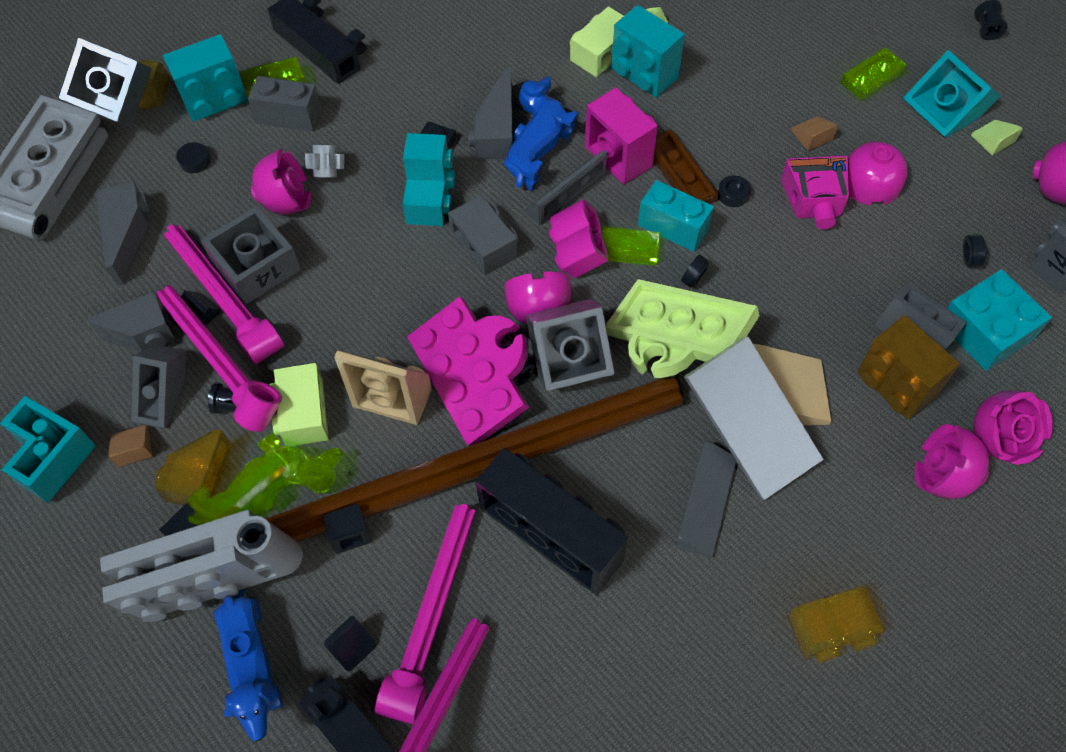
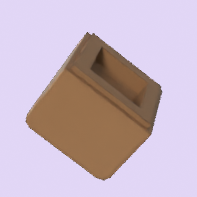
(815, 132)
(130, 446)

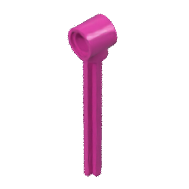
(253, 334)
(253, 399)
(445, 688)
(405, 690)

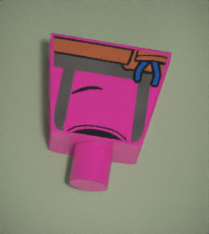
(817, 187)

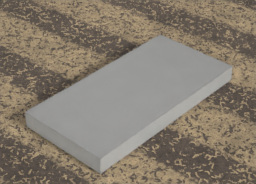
(753, 417)

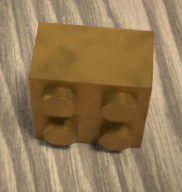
(907, 367)

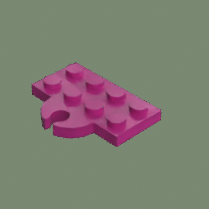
(473, 368)

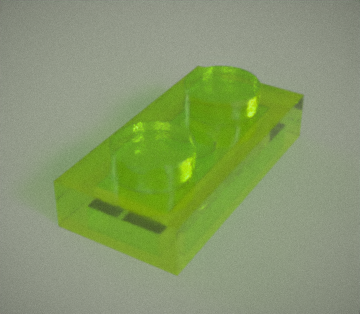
(285, 69)
(873, 73)
(631, 245)

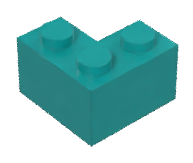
(428, 179)
(49, 449)

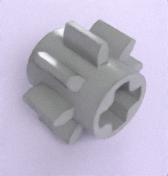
(324, 161)

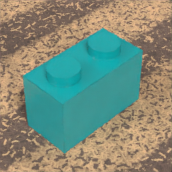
(675, 215)

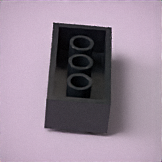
(551, 520)

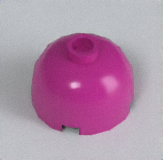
(876, 173)
(1052, 174)
(279, 184)
(532, 295)
(1013, 425)
(953, 463)

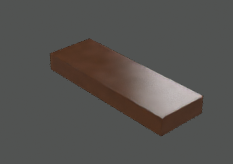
(681, 169)

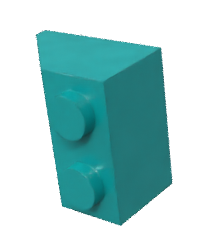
(951, 95)

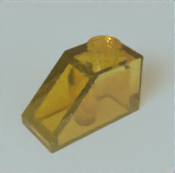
(193, 467)

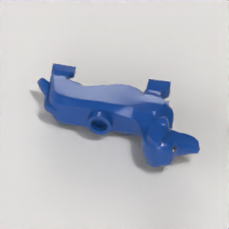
(540, 134)
(246, 665)

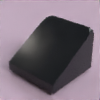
(201, 306)
(347, 528)
(350, 644)

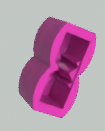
(578, 239)

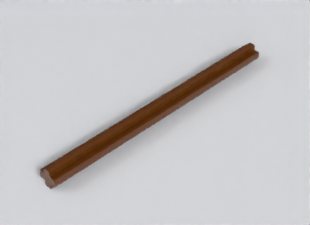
(471, 461)

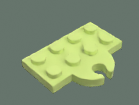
(677, 326)

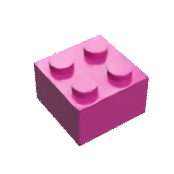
(623, 132)

